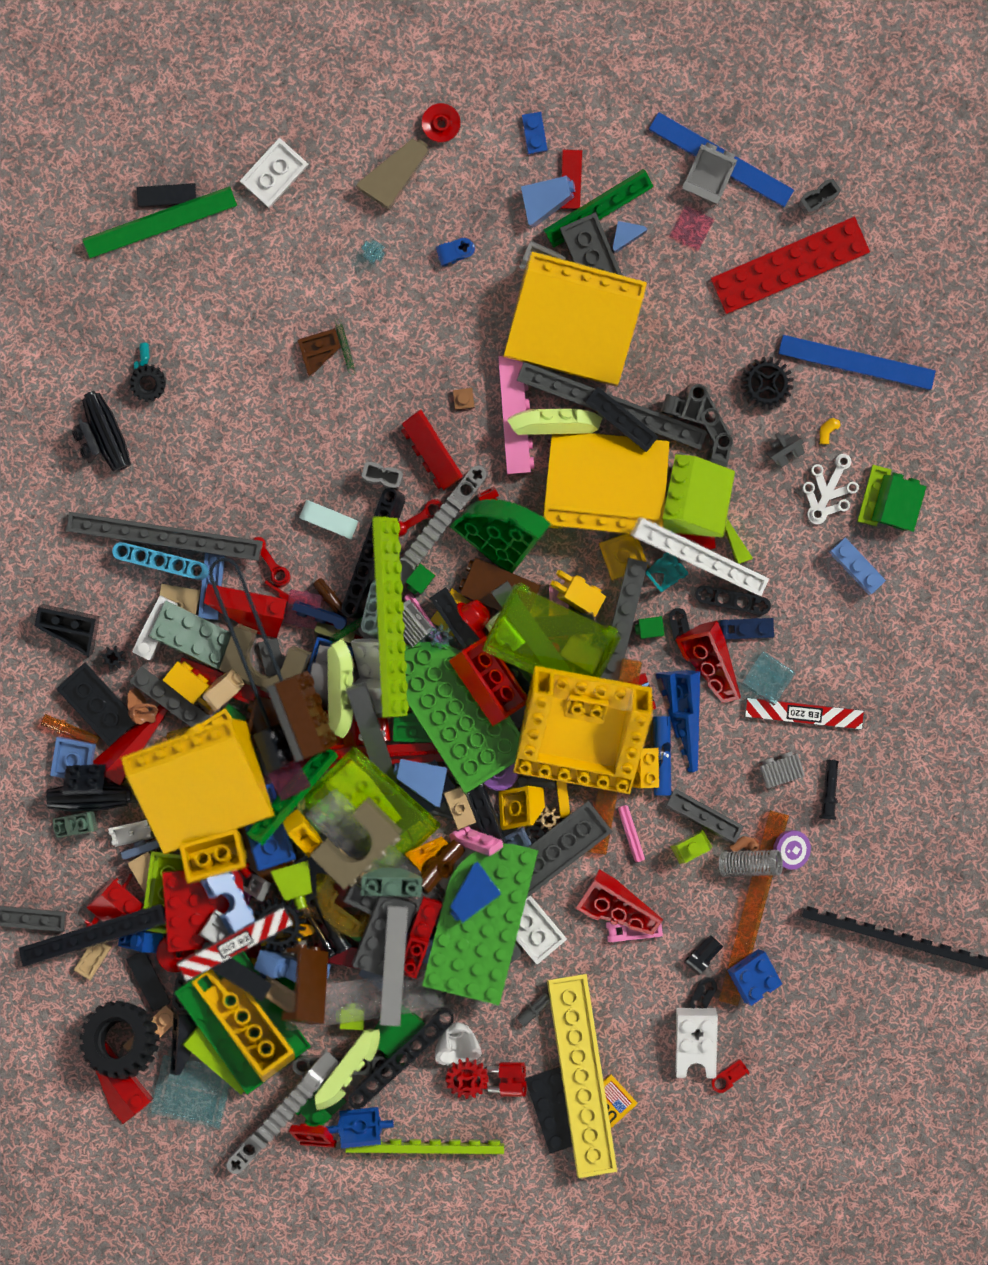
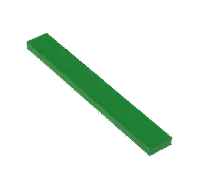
(159, 222)

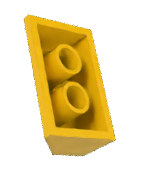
(213, 855)

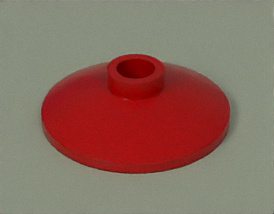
(444, 113)
(168, 960)

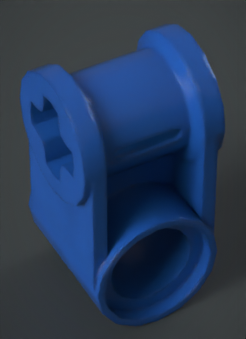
(452, 253)

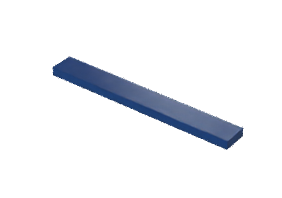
(743, 171)
(857, 362)

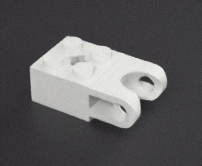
(698, 1046)

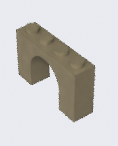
(294, 663)
(346, 868)

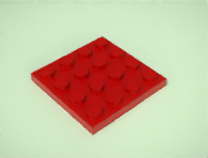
(189, 909)

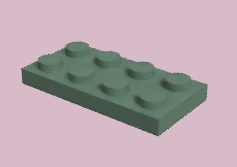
(190, 635)

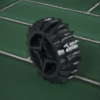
(760, 376)
(295, 932)

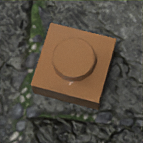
(463, 398)

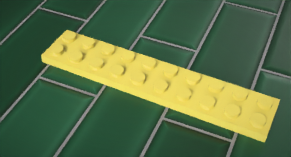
(582, 1076)

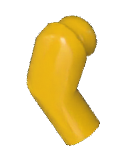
(826, 428)

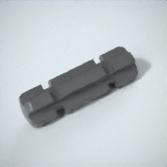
(536, 782)

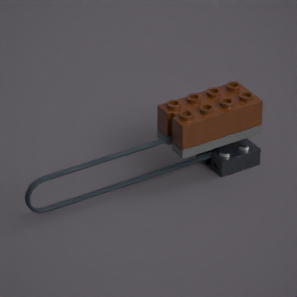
(294, 700)

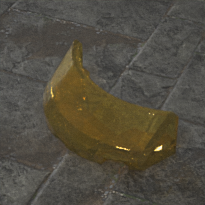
(338, 918)

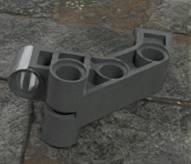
(695, 410)

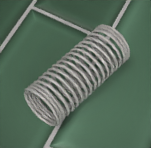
(767, 862)

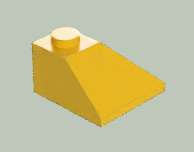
(520, 806)

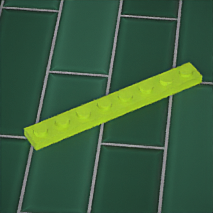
(433, 1146)

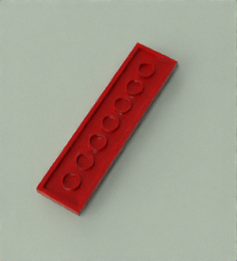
(790, 265)

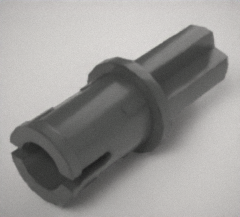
(534, 1009)

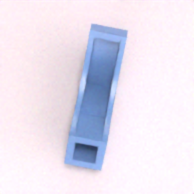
(278, 965)

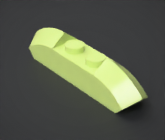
(554, 421)
(339, 677)
(363, 1048)

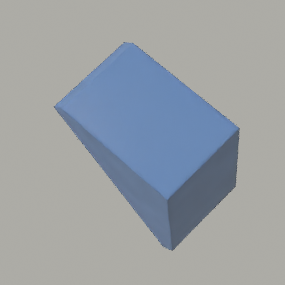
(626, 234)

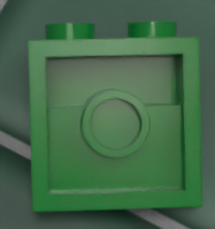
(318, 1117)

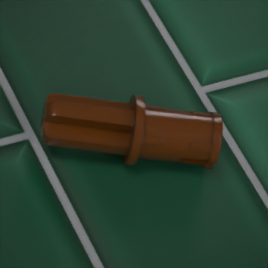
(328, 595)

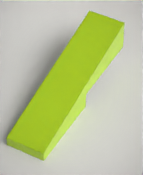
(738, 548)

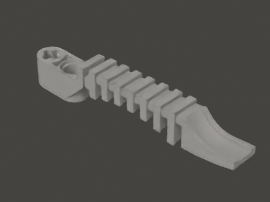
(442, 519)
(278, 1118)

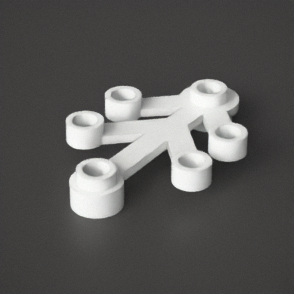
(828, 492)

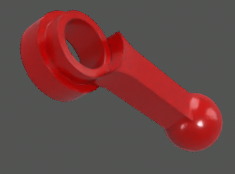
(419, 517)
(274, 567)

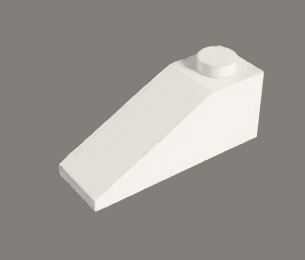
(146, 646)

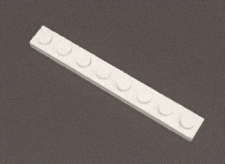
(699, 556)

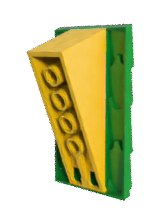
(241, 1028)

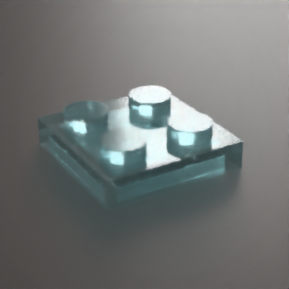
(768, 678)

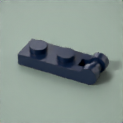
(321, 615)
(748, 628)

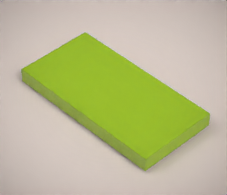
(202, 1049)

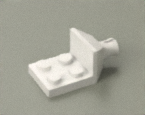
(368, 664)

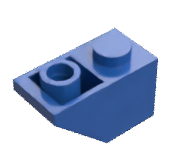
(143, 941)

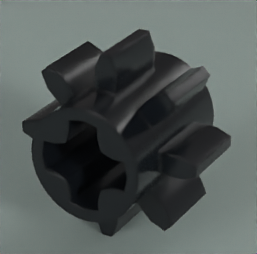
(109, 661)

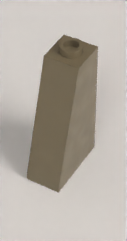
(394, 174)

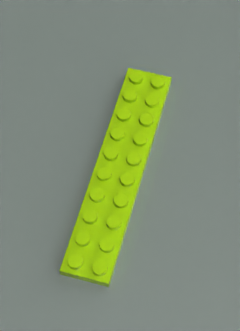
(390, 616)

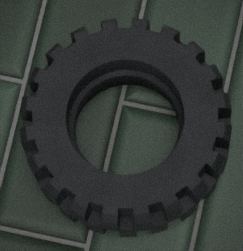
(95, 1035)

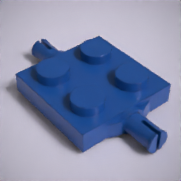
(360, 1127)

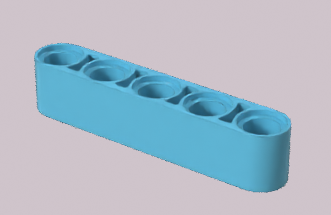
(151, 561)

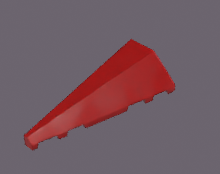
(131, 742)

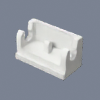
(131, 833)

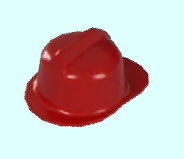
(475, 615)

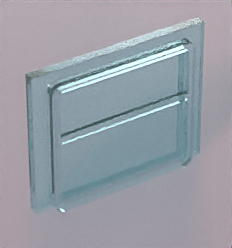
(192, 1096)

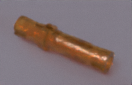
(74, 732)

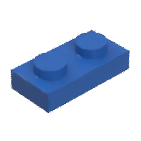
(534, 133)

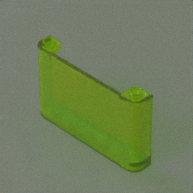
(547, 635)
(359, 779)

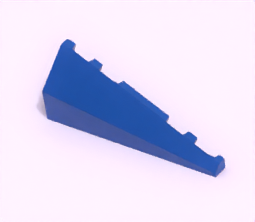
(684, 700)

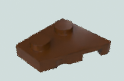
(318, 349)

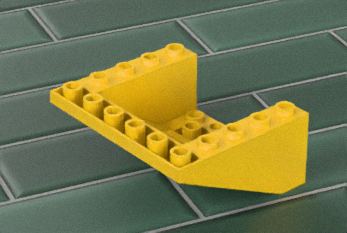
(574, 319)
(604, 482)
(583, 729)
(199, 784)

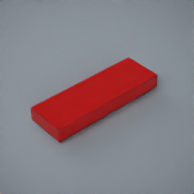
(573, 169)

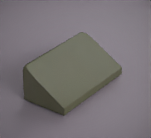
(327, 631)

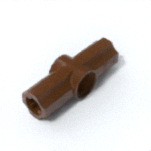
(441, 866)

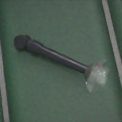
(308, 912)

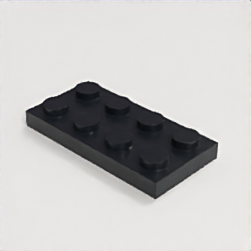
(96, 704)
(550, 1106)

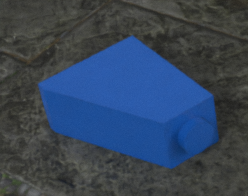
(473, 894)

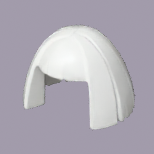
(456, 1044)

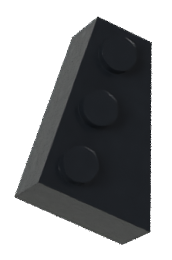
(70, 626)

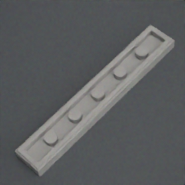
(394, 965)

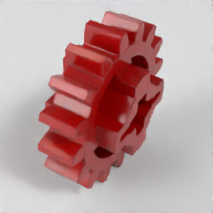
(467, 1078)

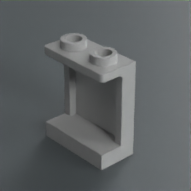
(710, 172)

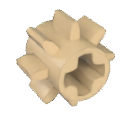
(547, 812)

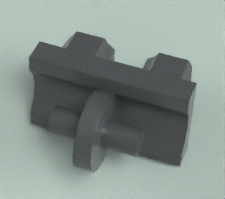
(784, 445)

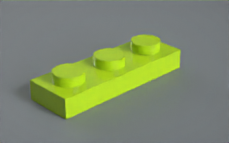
(871, 494)

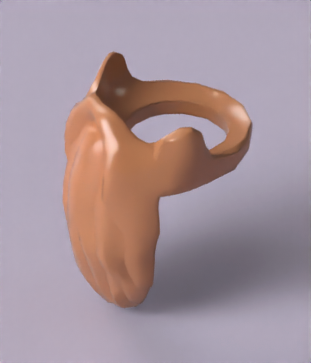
(139, 709)

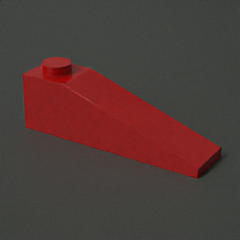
(268, 608)
(709, 654)
(613, 902)
(124, 1096)

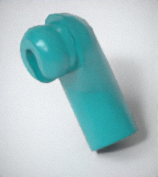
(144, 355)

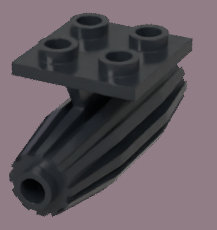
(101, 434)
(86, 791)

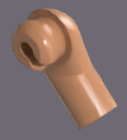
(746, 843)

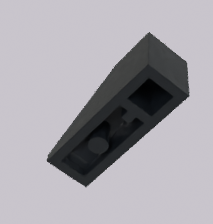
(182, 1027)

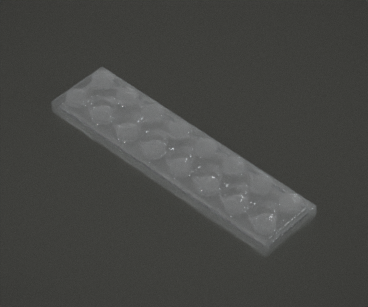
(336, 822)
(363, 999)

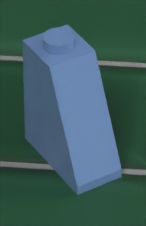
(546, 198)
(422, 779)

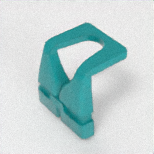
(670, 568)

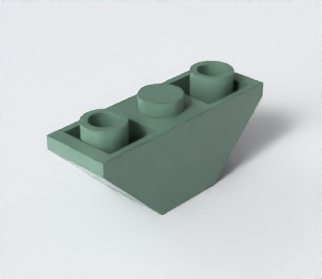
(75, 824)
(391, 883)

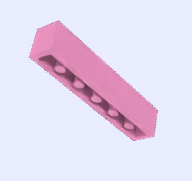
(513, 401)

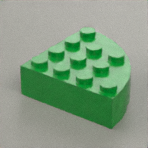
(501, 530)

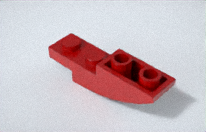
(419, 935)

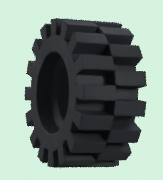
(142, 393)

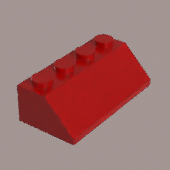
(432, 451)
(489, 682)

